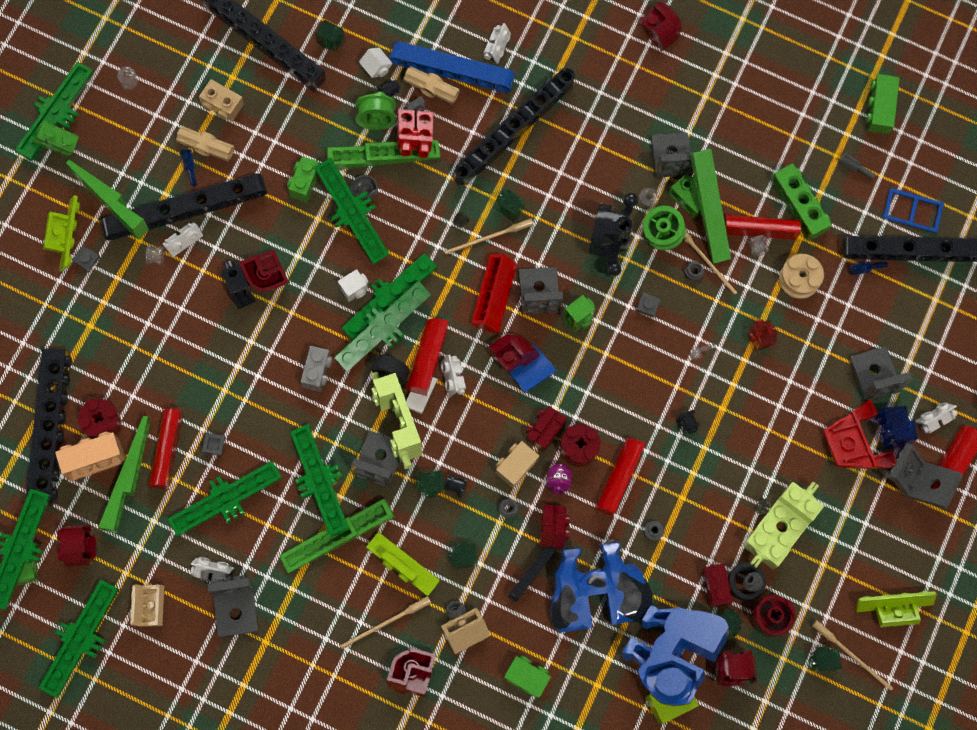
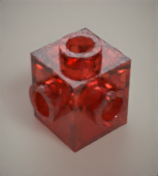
(763, 334)

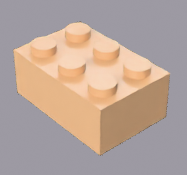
(90, 456)

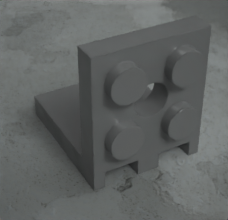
(671, 164)
(544, 301)
(881, 383)
(368, 467)
(916, 478)
(230, 596)

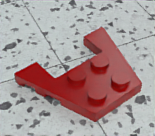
(849, 444)

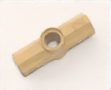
(431, 85)
(205, 143)

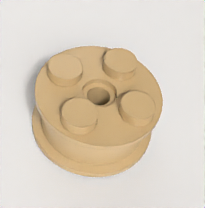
(801, 276)

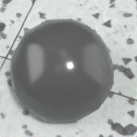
(365, 183)

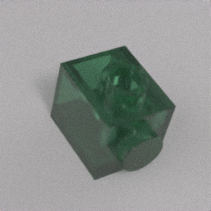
(330, 36)
(510, 205)
(430, 484)
(463, 555)
(733, 621)
(825, 659)

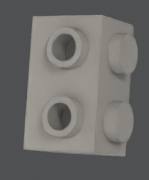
(315, 369)

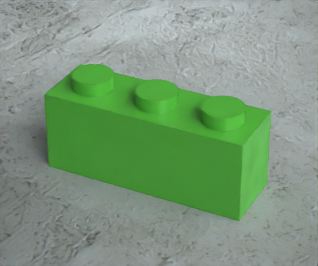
(882, 104)

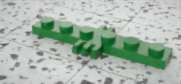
(56, 109)
(352, 210)
(388, 293)
(382, 326)
(319, 480)
(225, 499)
(20, 546)
(79, 639)

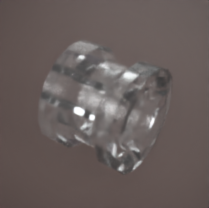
(127, 82)
(758, 245)
(154, 255)

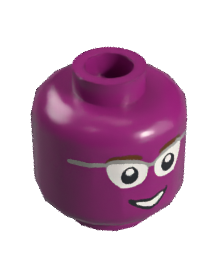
(559, 479)

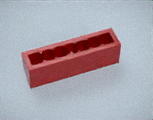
(764, 226)
(494, 293)
(427, 356)
(165, 449)
(960, 451)
(619, 476)

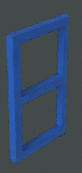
(916, 198)

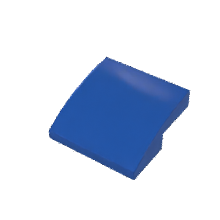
(533, 373)

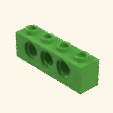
(790, 196)

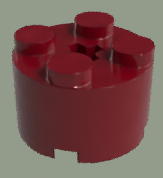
(95, 410)
(580, 434)
(76, 545)
(773, 605)
(735, 669)

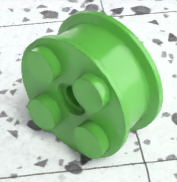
(375, 111)
(671, 235)

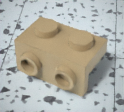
(147, 605)

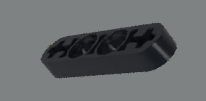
(531, 574)

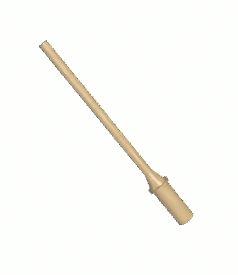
(515, 227)
(688, 239)
(411, 609)
(829, 636)

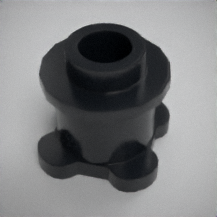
(390, 89)
(688, 422)
(456, 485)

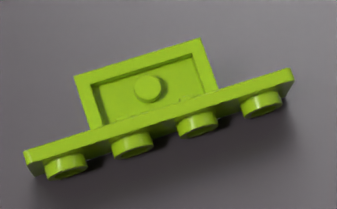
(59, 233)
(403, 564)
(897, 609)

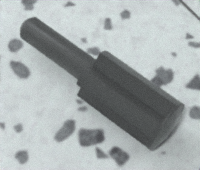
(854, 164)

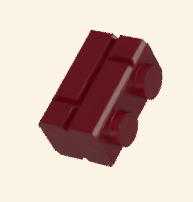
(546, 428)
(554, 526)
(717, 585)

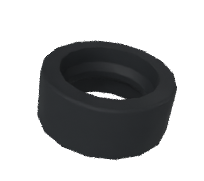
(388, 365)
(735, 592)

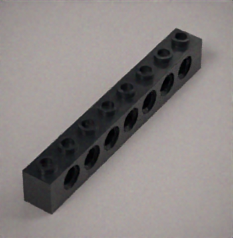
(267, 42)
(49, 360)

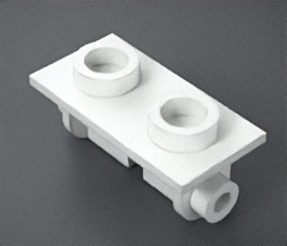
(500, 37)
(188, 235)
(450, 367)
(944, 412)
(204, 566)

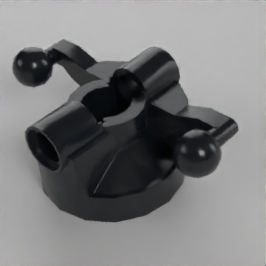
(610, 231)

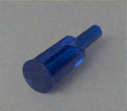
(189, 164)
(865, 267)

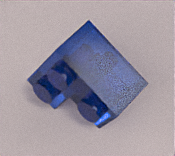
(896, 427)

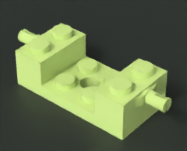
(406, 441)
(793, 508)

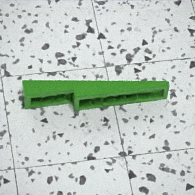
(375, 154)
(111, 200)
(710, 205)
(127, 479)
(323, 543)

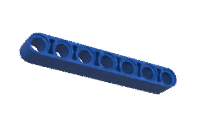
(452, 67)

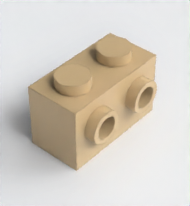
(221, 100)
(516, 464)
(465, 630)

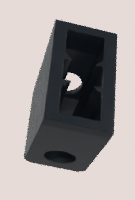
(237, 285)

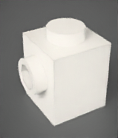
(375, 62)
(353, 285)

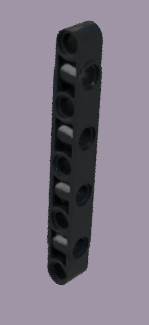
(505, 135)
(187, 205)
(920, 248)

